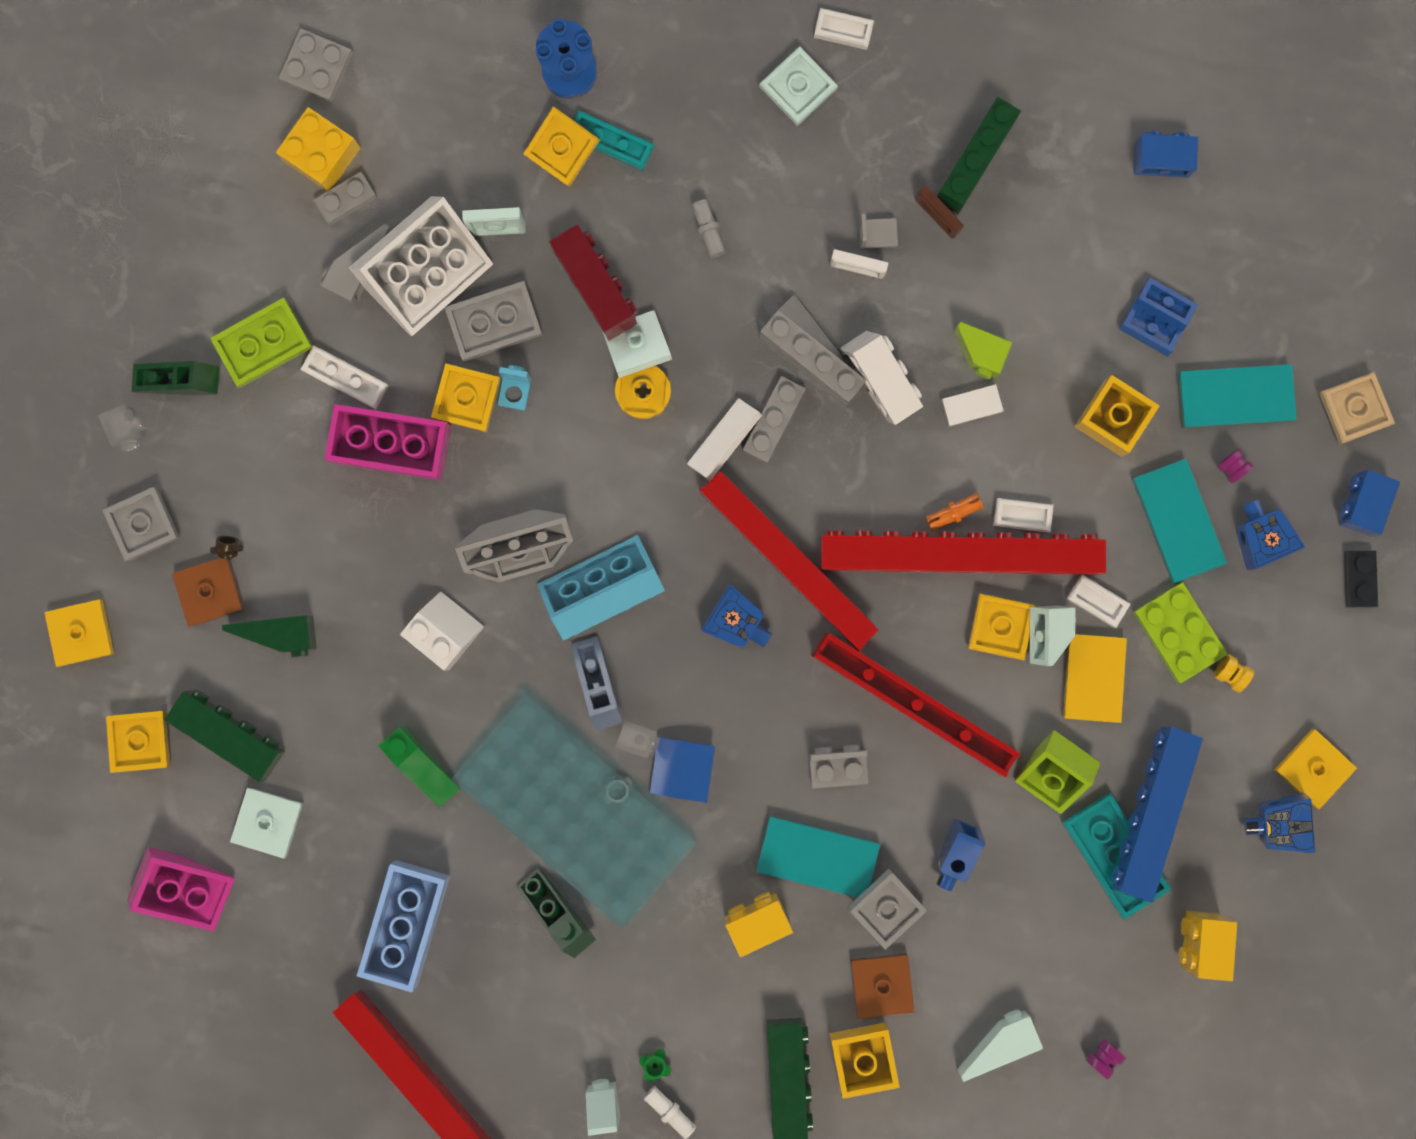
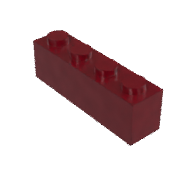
(593, 282)

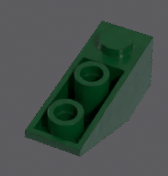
(556, 914)

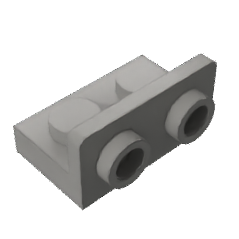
(838, 767)

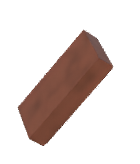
(939, 212)

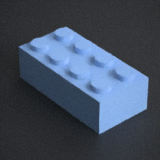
(403, 926)

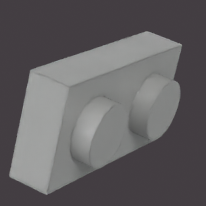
(345, 198)

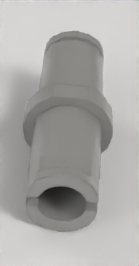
(708, 228)

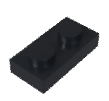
(1361, 578)

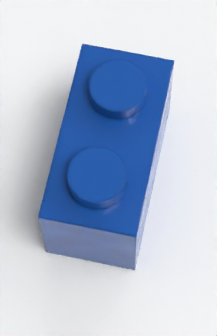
(1166, 154)
(1368, 503)

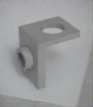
(877, 232)

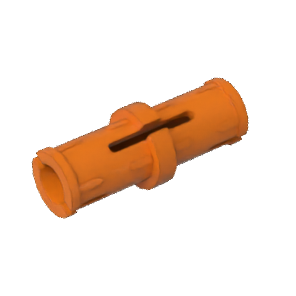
(954, 512)

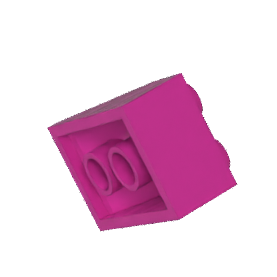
(179, 890)

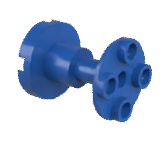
(566, 59)

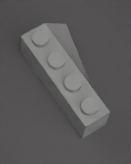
(804, 344)

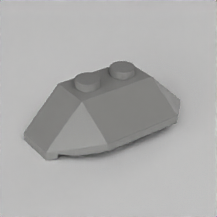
(515, 545)

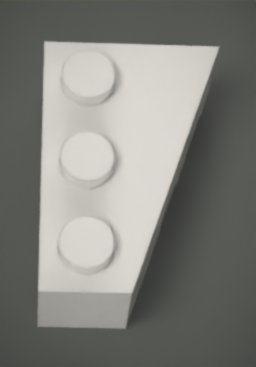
(883, 376)

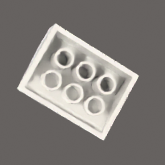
(421, 264)

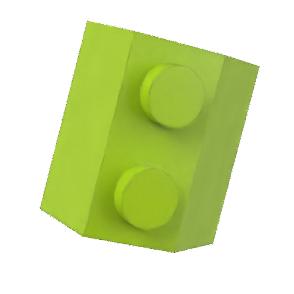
(1058, 772)

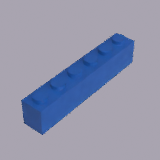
(1156, 813)

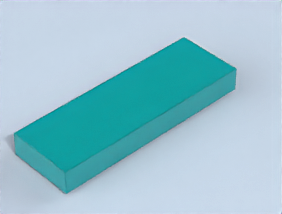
(617, 142)

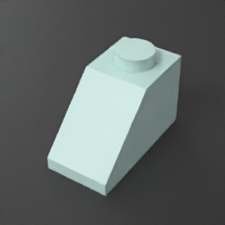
(1050, 633)
(602, 1107)

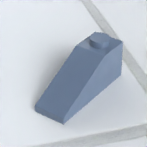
(596, 684)

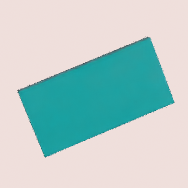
(1237, 396)
(1179, 521)
(1098, 837)
(817, 857)

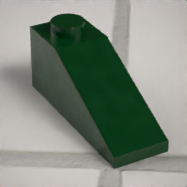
(176, 378)
(281, 634)

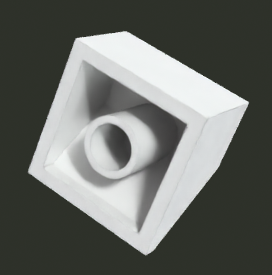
(442, 631)

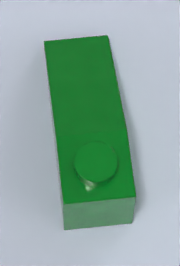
(419, 765)

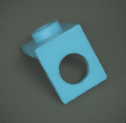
(514, 377)

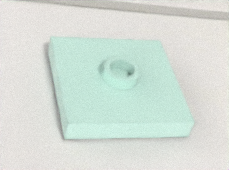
(798, 86)
(494, 221)
(639, 346)
(266, 822)

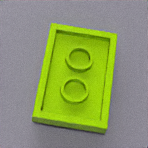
(261, 342)
(1180, 633)

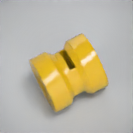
(1234, 673)

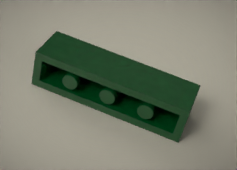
(978, 154)
(225, 735)
(787, 1078)

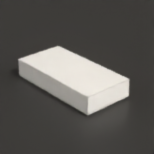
(843, 29)
(858, 264)
(972, 405)
(1023, 515)
(1098, 601)

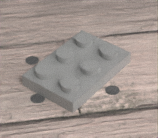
(493, 321)

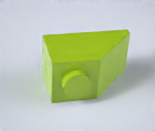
(982, 350)

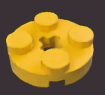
(653, 403)

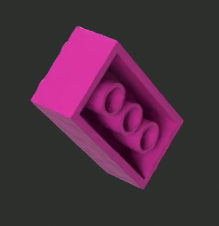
(388, 442)

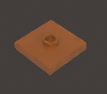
(208, 591)
(882, 986)

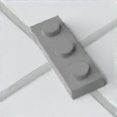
(774, 419)

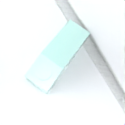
(1004, 1043)

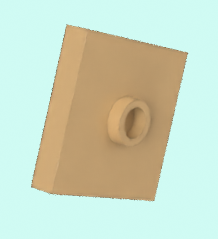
(1356, 408)

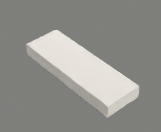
(344, 377)
(724, 439)

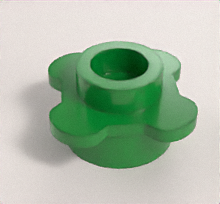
(655, 1073)

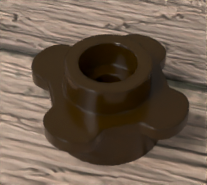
(226, 547)

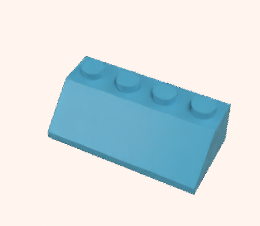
(600, 587)

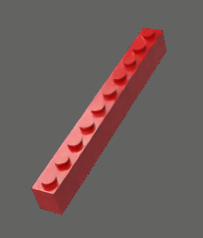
(963, 554)

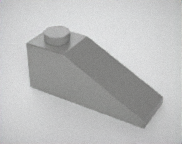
(339, 279)

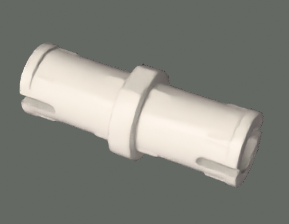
(669, 1112)

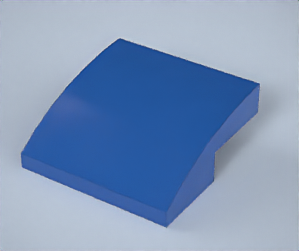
(1158, 317)
(682, 769)

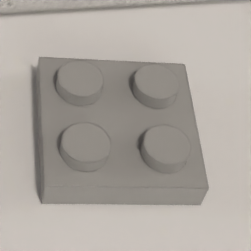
(315, 65)
(141, 524)
(886, 909)

